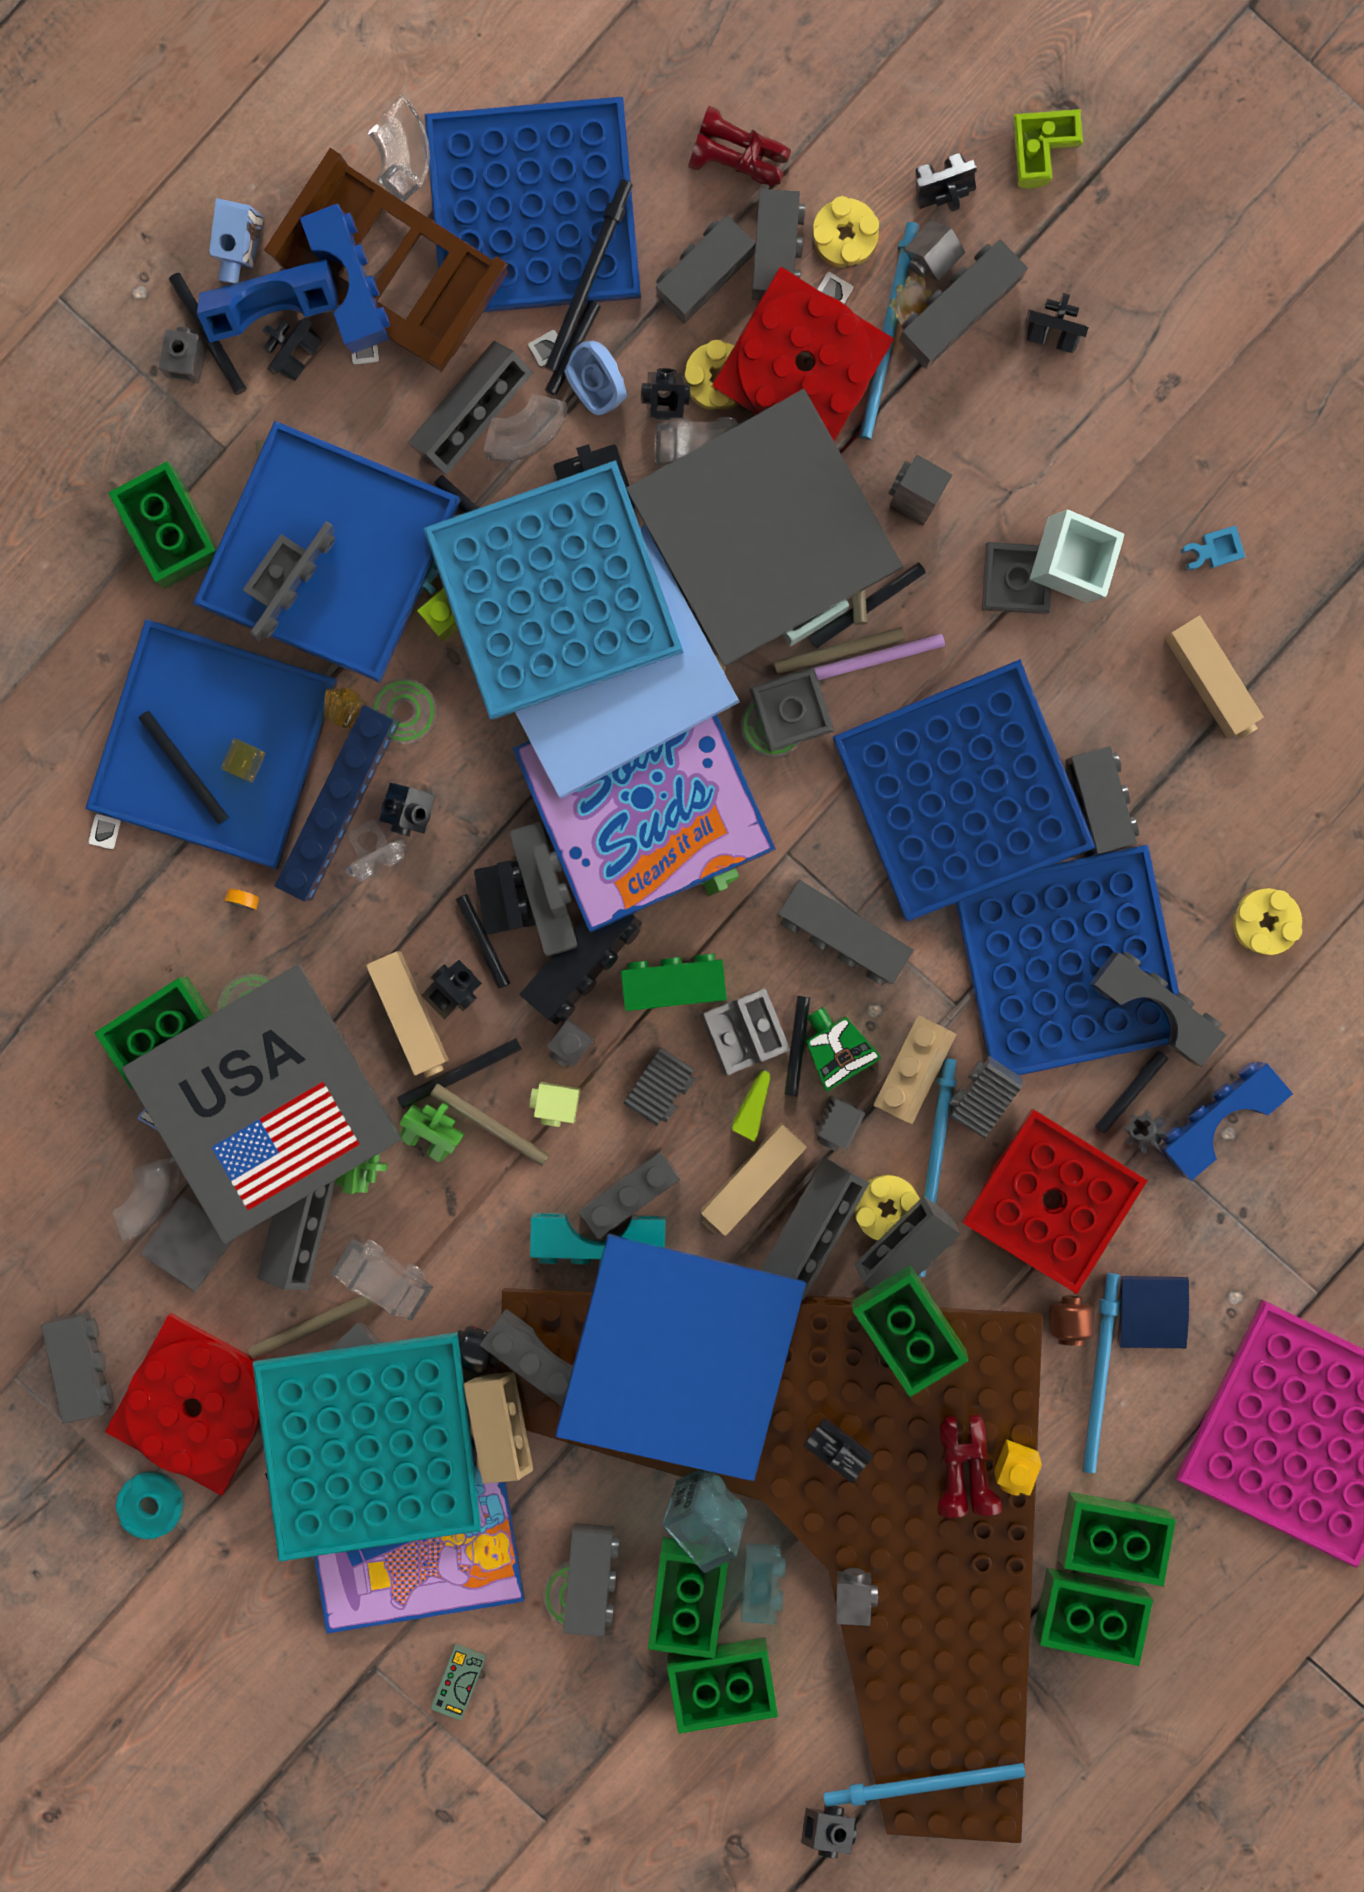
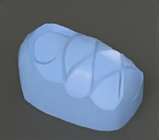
(595, 377)

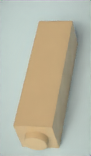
(1214, 678)
(408, 1014)
(752, 1180)

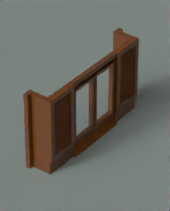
(451, 298)

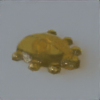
(910, 298)

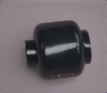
(473, 1356)

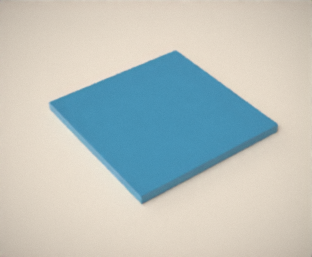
(553, 590)

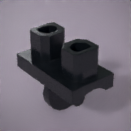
(946, 185)
(1070, 331)
(301, 336)
(838, 1450)

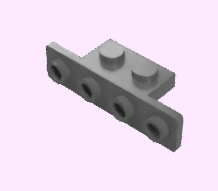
(281, 574)
(544, 891)

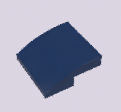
(1153, 1312)

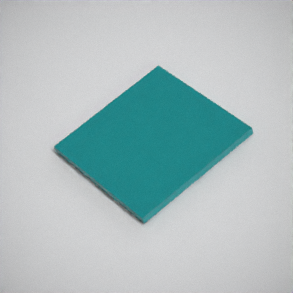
(367, 1446)

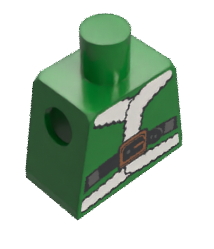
(838, 1049)

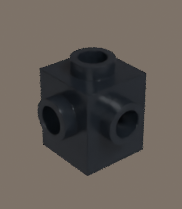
(670, 403)
(406, 809)
(451, 989)
(829, 1831)

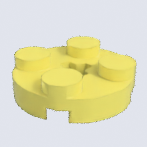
(844, 213)
(698, 375)
(1286, 926)
(880, 1190)

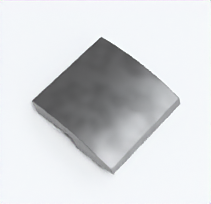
(745, 1032)
(186, 1245)

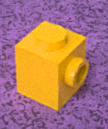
(1017, 1468)

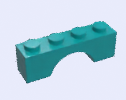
(556, 1238)

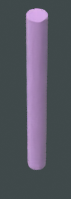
(880, 656)

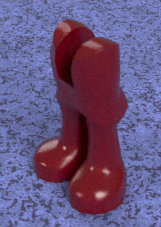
(750, 161)
(954, 1501)

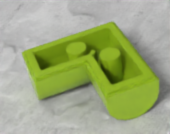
(1035, 137)

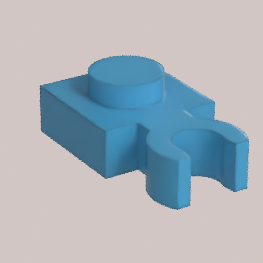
(1218, 548)

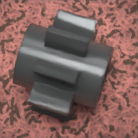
(1152, 1139)

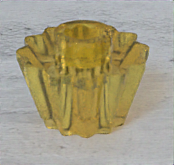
(342, 706)

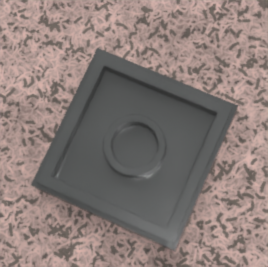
(1008, 580)
(792, 709)

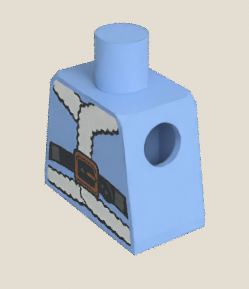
(234, 225)

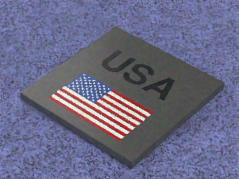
(261, 1103)

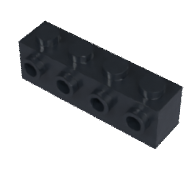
(574, 972)

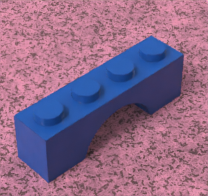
(234, 307)
(358, 317)
(1192, 1146)

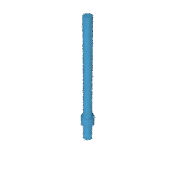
(1109, 1309)
(859, 1794)

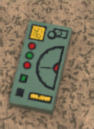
(458, 1682)

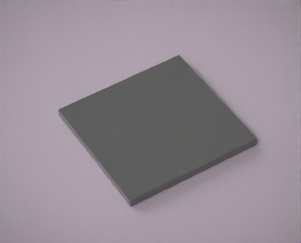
(764, 527)

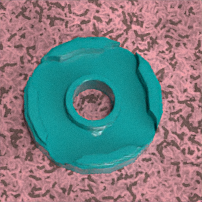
(169, 1501)

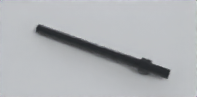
(612, 217)

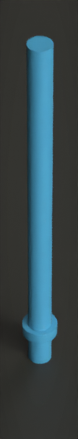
(889, 328)
(946, 1086)

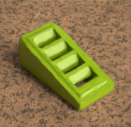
(750, 1112)

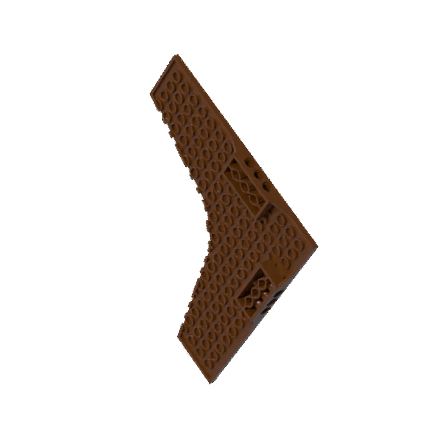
(951, 1630)

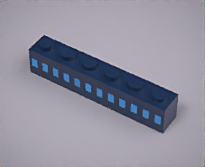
(337, 803)

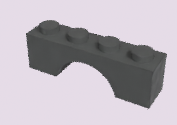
(1190, 1033)
(523, 1352)

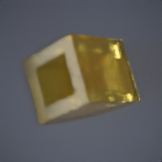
(243, 760)

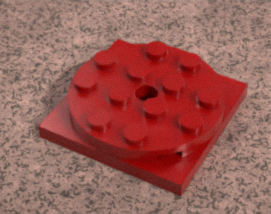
(796, 320)
(1062, 1239)
(153, 1413)

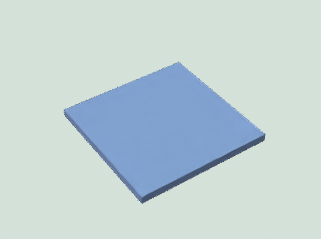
(633, 713)

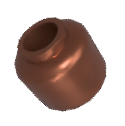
(1071, 1321)

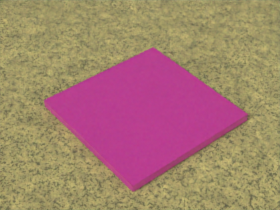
(1288, 1434)

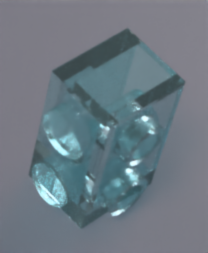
(760, 1583)

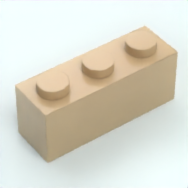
(915, 1069)
(498, 1427)

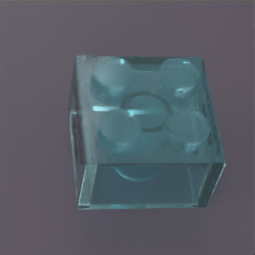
(705, 1519)

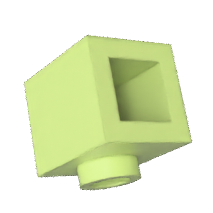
(555, 1103)

